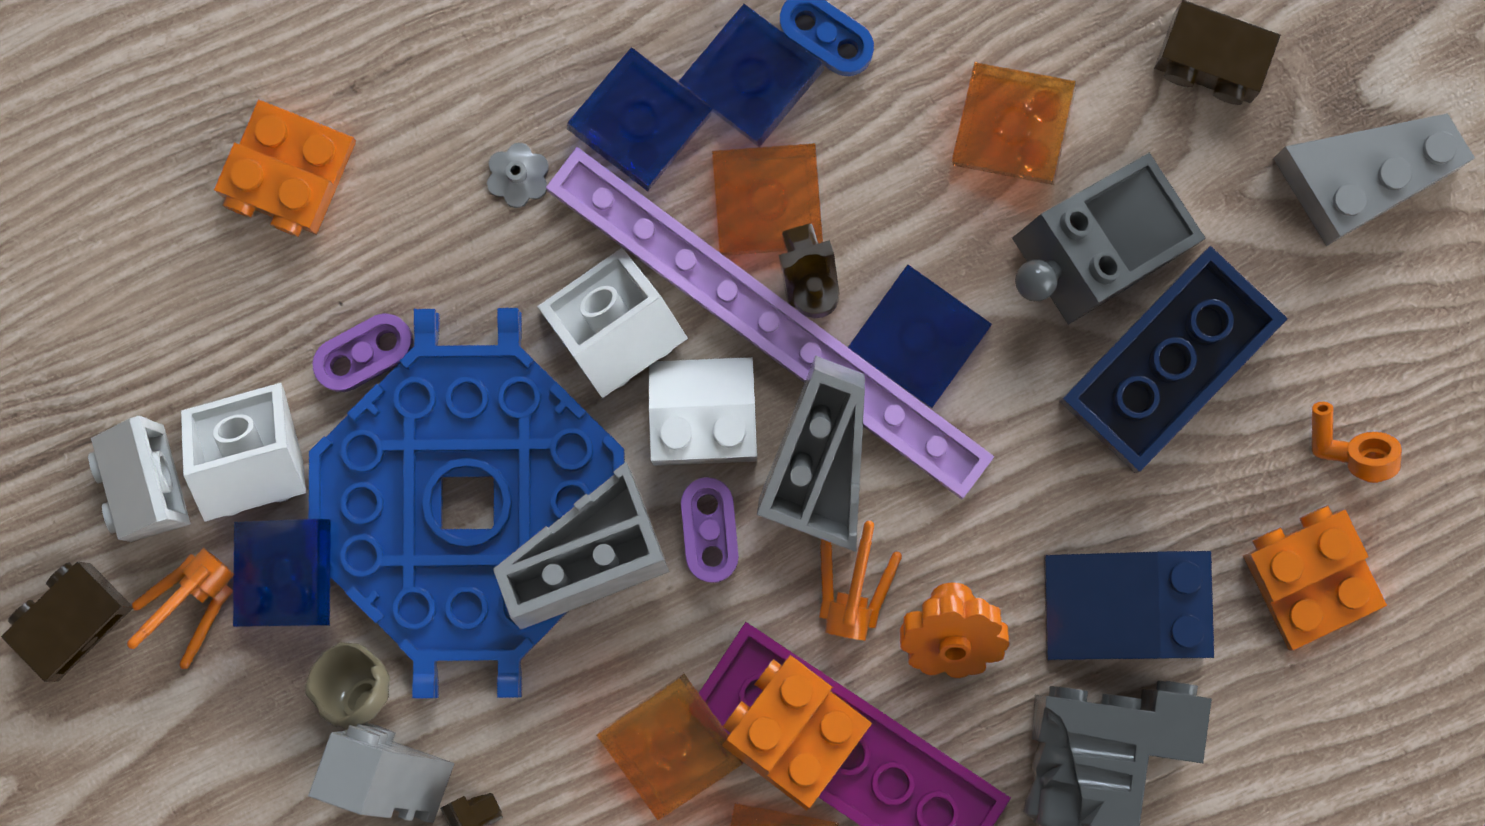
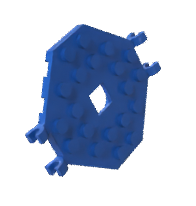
(383, 491)

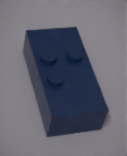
(1173, 359)

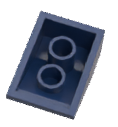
(1129, 605)

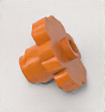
(954, 633)

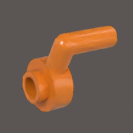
(1368, 455)

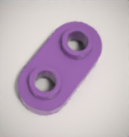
(363, 350)
(709, 530)

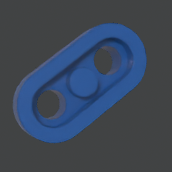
(830, 32)

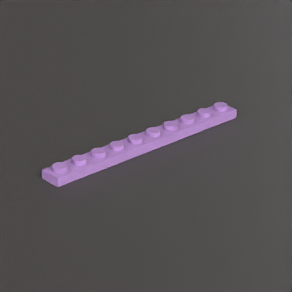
(763, 317)

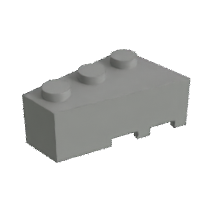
(1370, 171)
(819, 458)
(584, 555)
(375, 775)

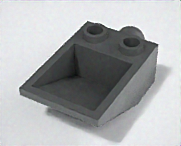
(1104, 239)

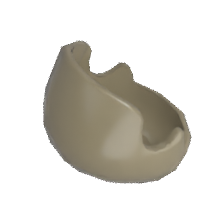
(348, 685)

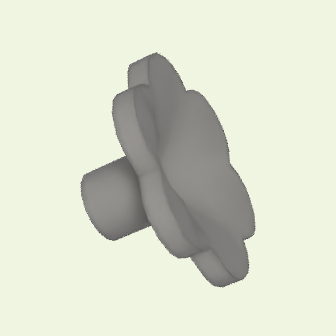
(521, 187)

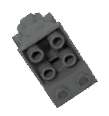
(1097, 755)

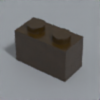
(1216, 53)
(65, 620)

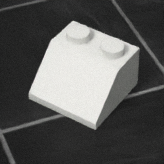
(613, 322)
(702, 411)
(241, 452)
(138, 480)

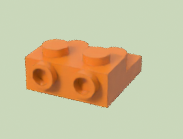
(284, 169)
(1314, 577)
(794, 731)

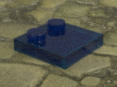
(752, 75)
(639, 119)
(919, 336)
(282, 573)

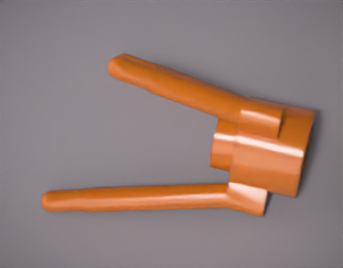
(200, 577)
(849, 614)

